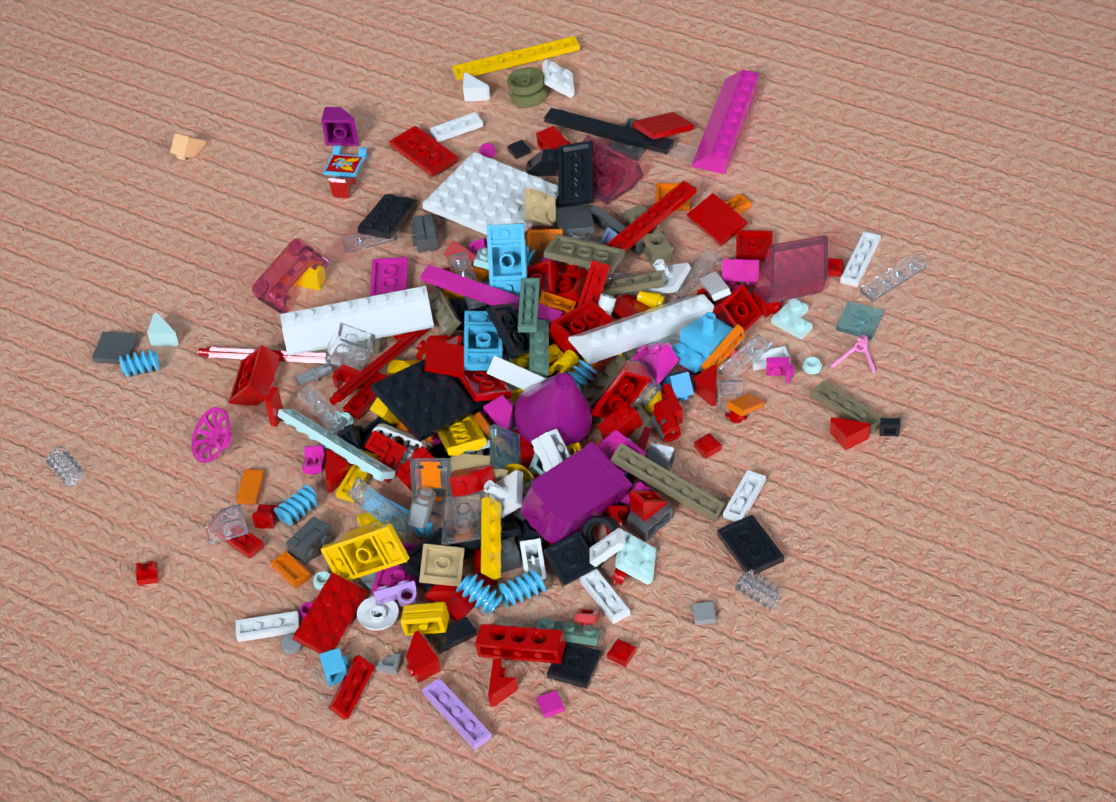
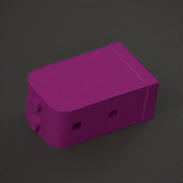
(573, 493)

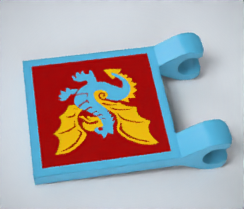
(343, 164)

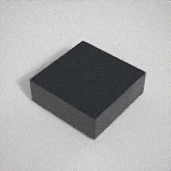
(518, 149)
(889, 427)

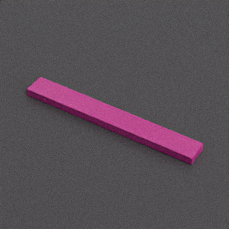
(480, 291)

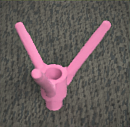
(860, 346)

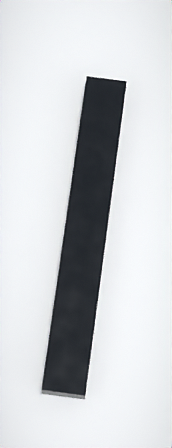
(607, 130)

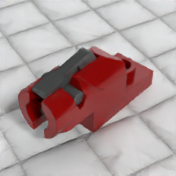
(667, 415)

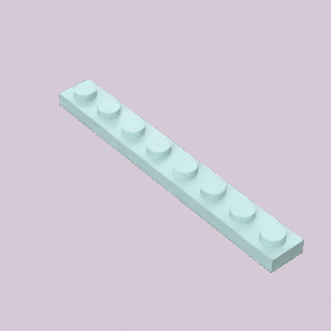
(335, 443)

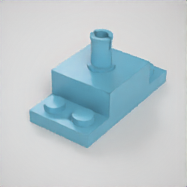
(507, 256)
(700, 340)
(480, 341)

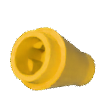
(650, 299)

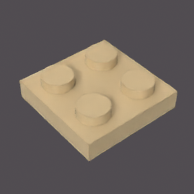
(539, 208)
(441, 565)

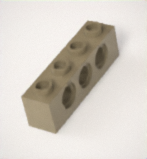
(655, 242)

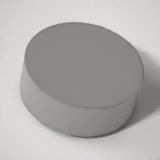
(290, 646)

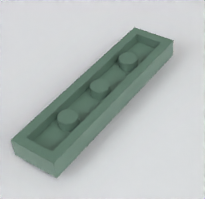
(528, 305)
(539, 349)

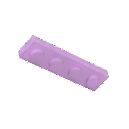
(456, 714)

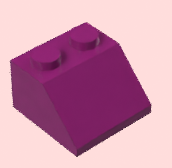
(339, 127)

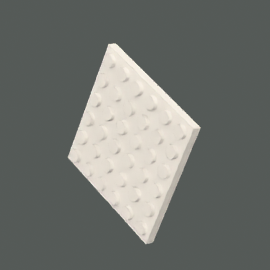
(485, 194)

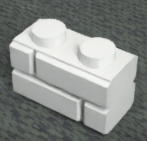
(550, 449)

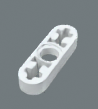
(387, 430)

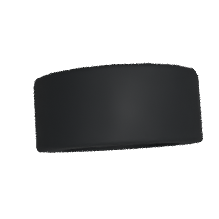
(587, 531)

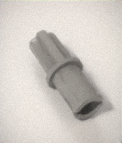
(314, 374)

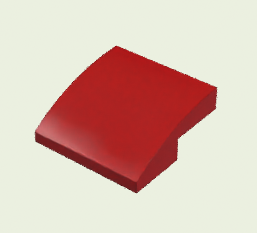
(627, 306)
(456, 604)

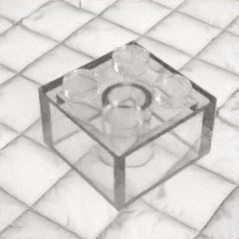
(349, 347)

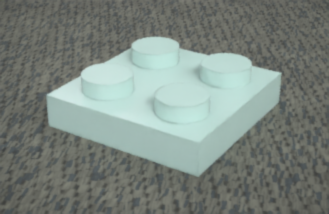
(637, 559)

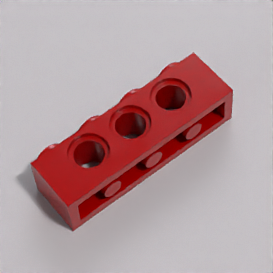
(520, 643)

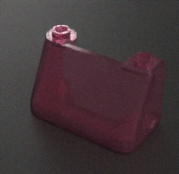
(285, 271)

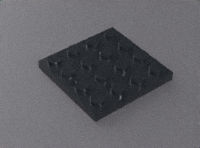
(424, 400)

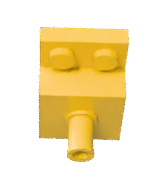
(365, 551)

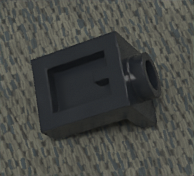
(351, 435)

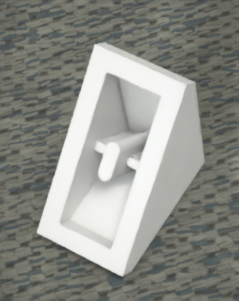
(474, 89)
(533, 557)

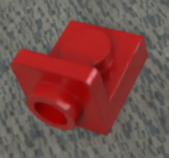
(343, 375)
(617, 512)
(264, 517)

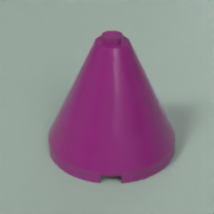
(551, 406)

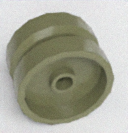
(526, 87)

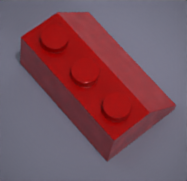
(254, 377)
(624, 387)

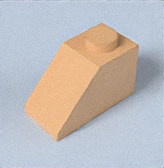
(186, 146)

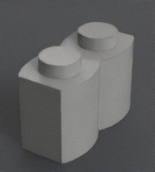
(421, 507)

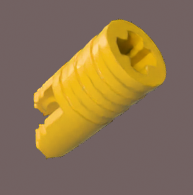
(564, 363)

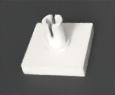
(674, 276)
(507, 492)

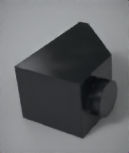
(543, 163)

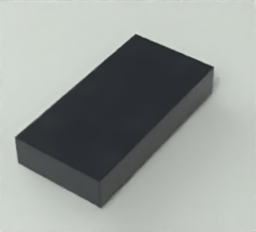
(456, 634)

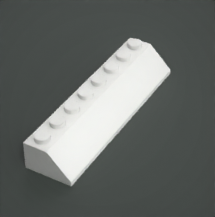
(379, 314)
(640, 328)

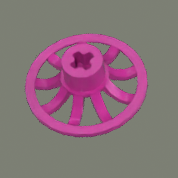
(217, 437)

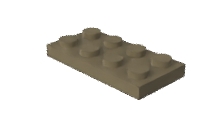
(583, 252)

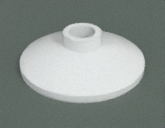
(369, 612)

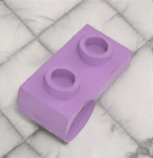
(386, 594)

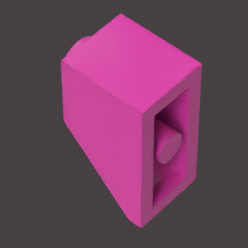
(500, 412)

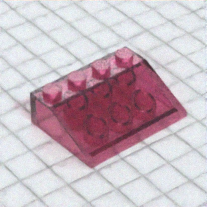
(612, 172)
(794, 269)

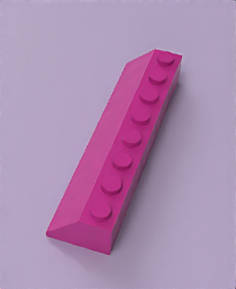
(726, 122)

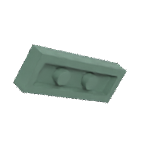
(573, 632)

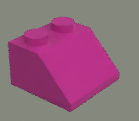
(740, 271)
(657, 358)

